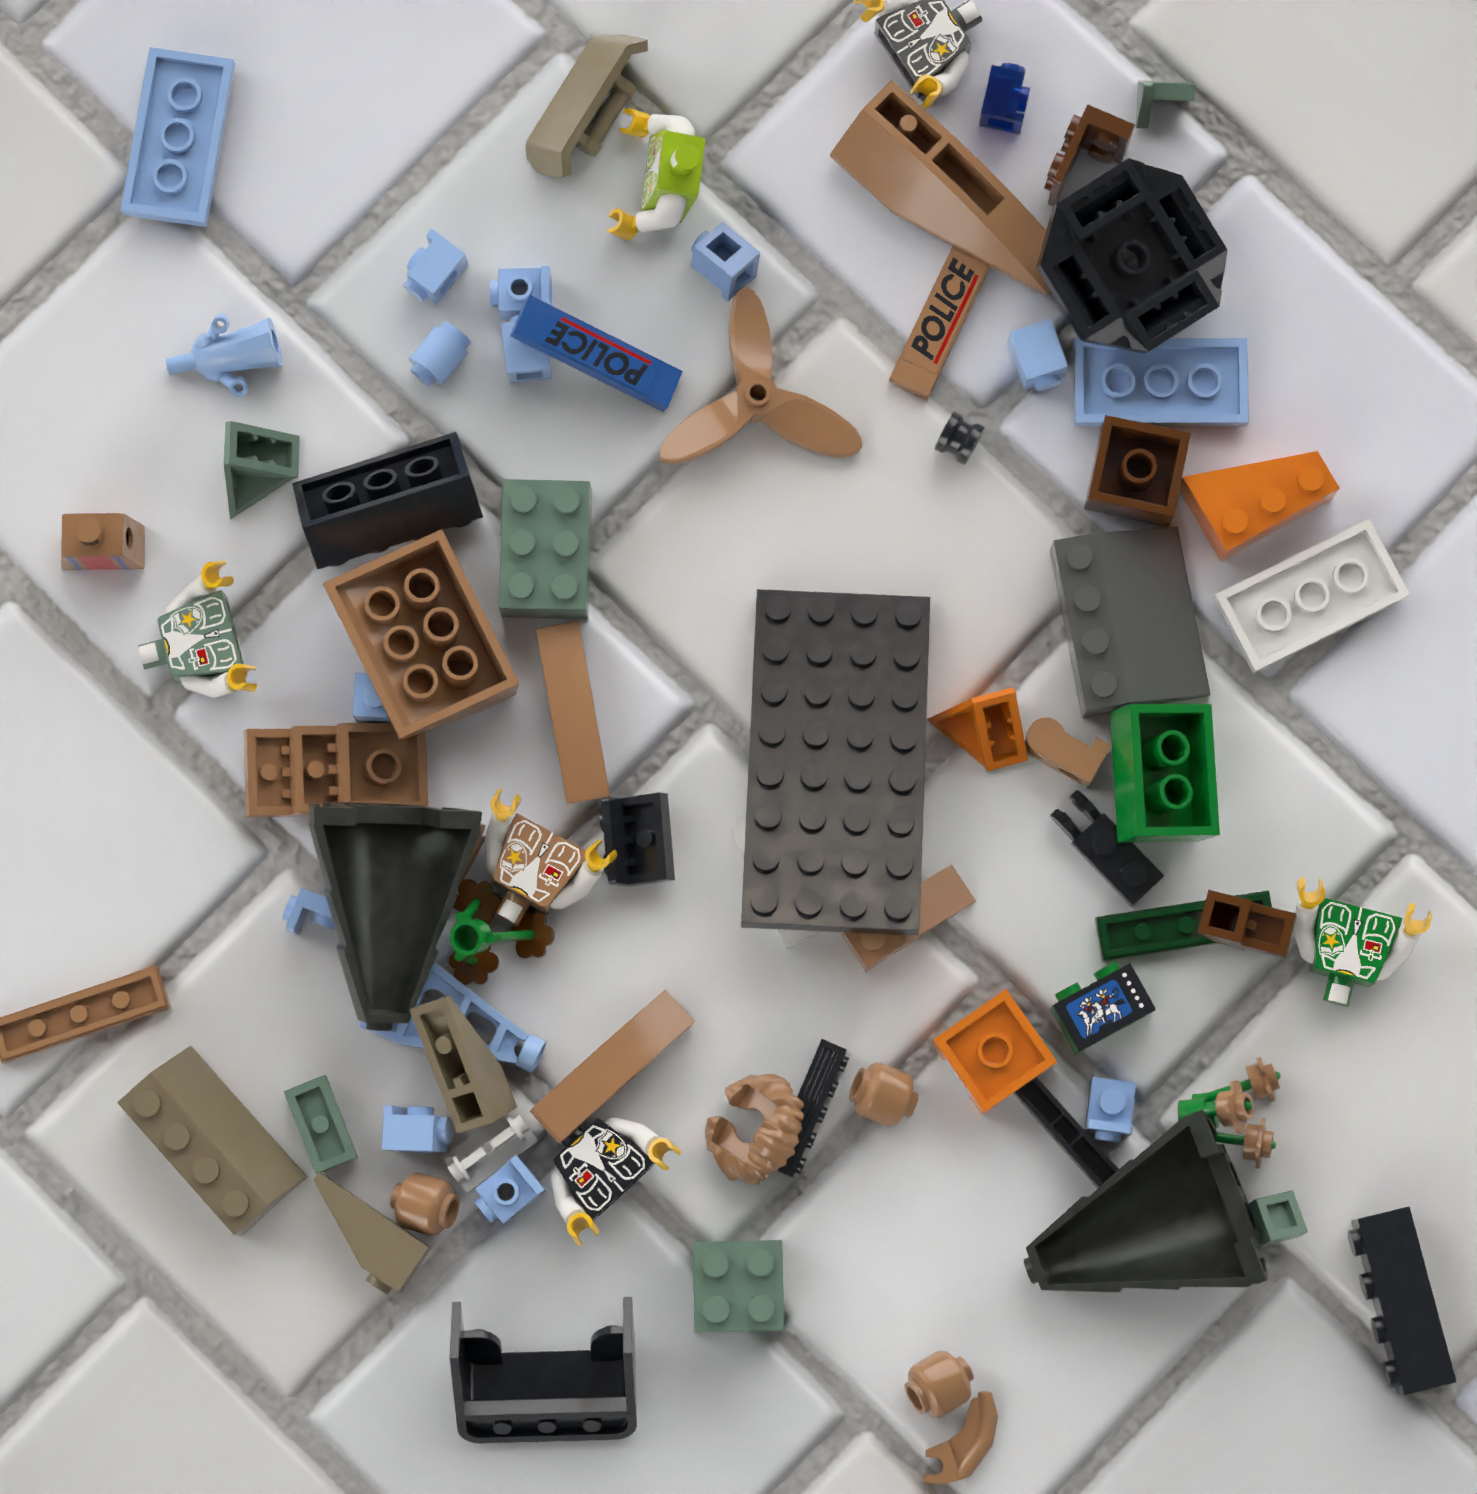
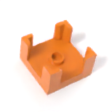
(994, 1051)

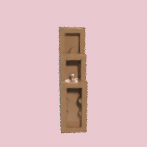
(572, 712)
(612, 1066)

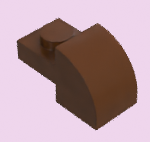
(1246, 925)

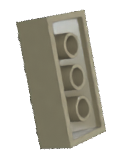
(212, 1140)

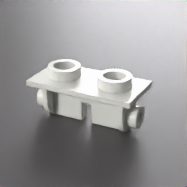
(489, 1150)

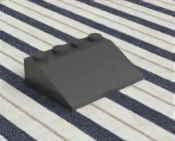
(1128, 619)

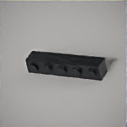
(814, 1092)
(1066, 1132)

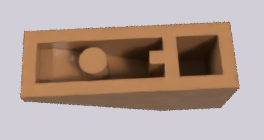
(941, 899)

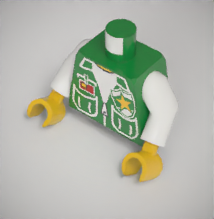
(1352, 941)

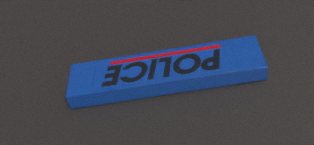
(596, 353)

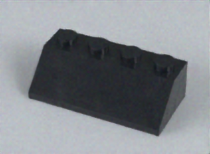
(386, 501)

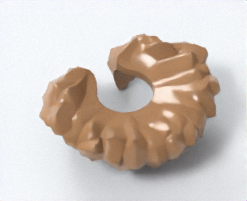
(773, 1140)

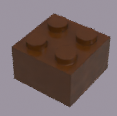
(1137, 471)

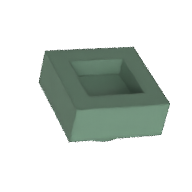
(1277, 1218)

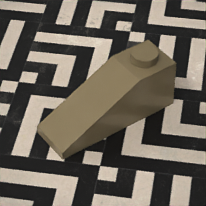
(462, 1065)
(376, 1241)

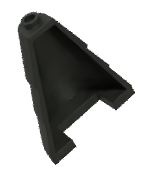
(389, 894)
(1156, 1223)

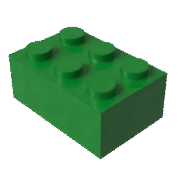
(1164, 773)

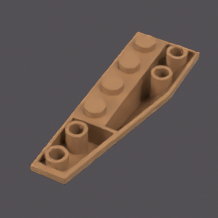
(940, 185)

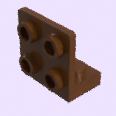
(1096, 131)

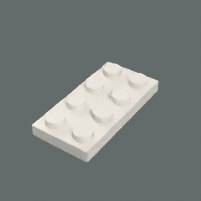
(1311, 596)

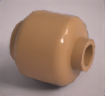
(883, 1094)
(425, 1204)
(939, 1384)

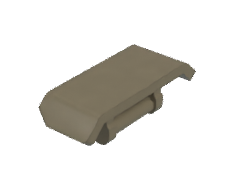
(578, 101)

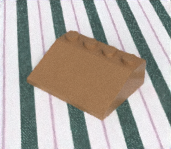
(422, 636)

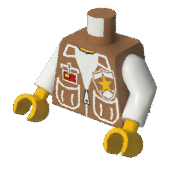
(536, 864)

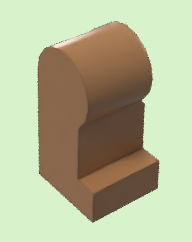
(1064, 753)

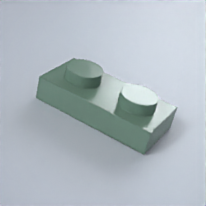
(321, 1124)

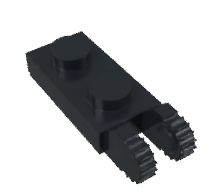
(1118, 863)

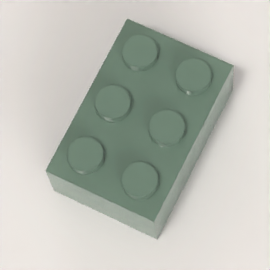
(545, 549)

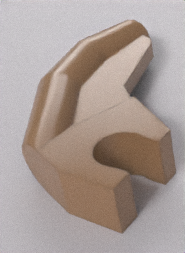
(968, 1447)

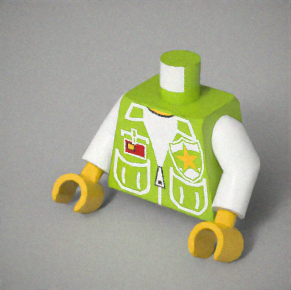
(670, 173)

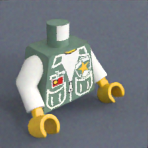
(200, 638)

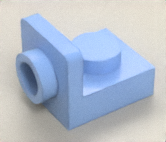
(298, 907)
(1110, 1109)

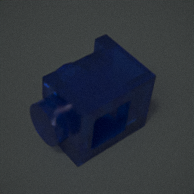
(1004, 98)

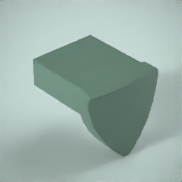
(1160, 91)

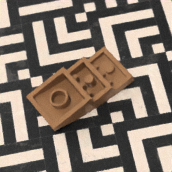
(331, 765)

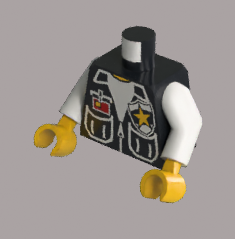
(601, 1167)

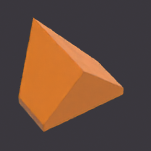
(986, 728)

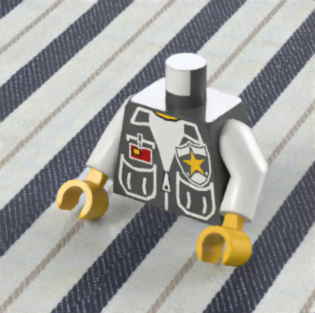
(925, 41)

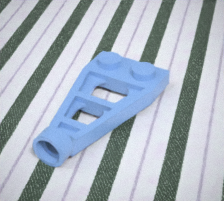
(506, 1034)

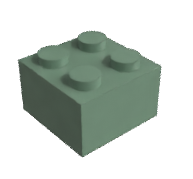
(738, 1286)

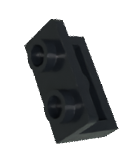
(641, 836)

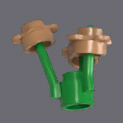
(1236, 1107)

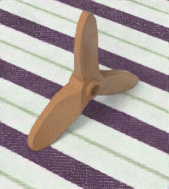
(782, 411)

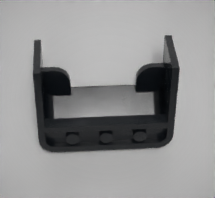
(544, 1392)

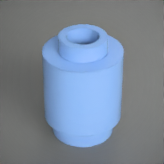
(439, 354)

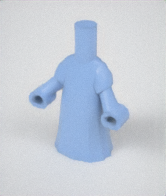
(239, 350)

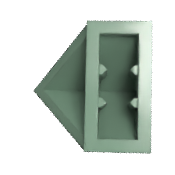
(256, 463)

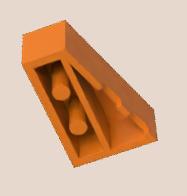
(1256, 498)

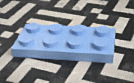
(178, 137)
(1169, 386)

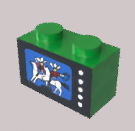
(1102, 1007)

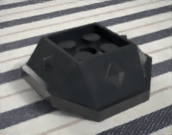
(1175, 250)

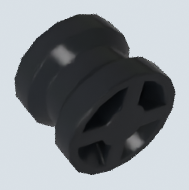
(959, 438)

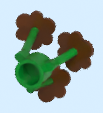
(473, 937)

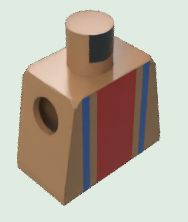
(100, 543)

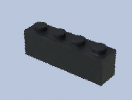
(1402, 1301)

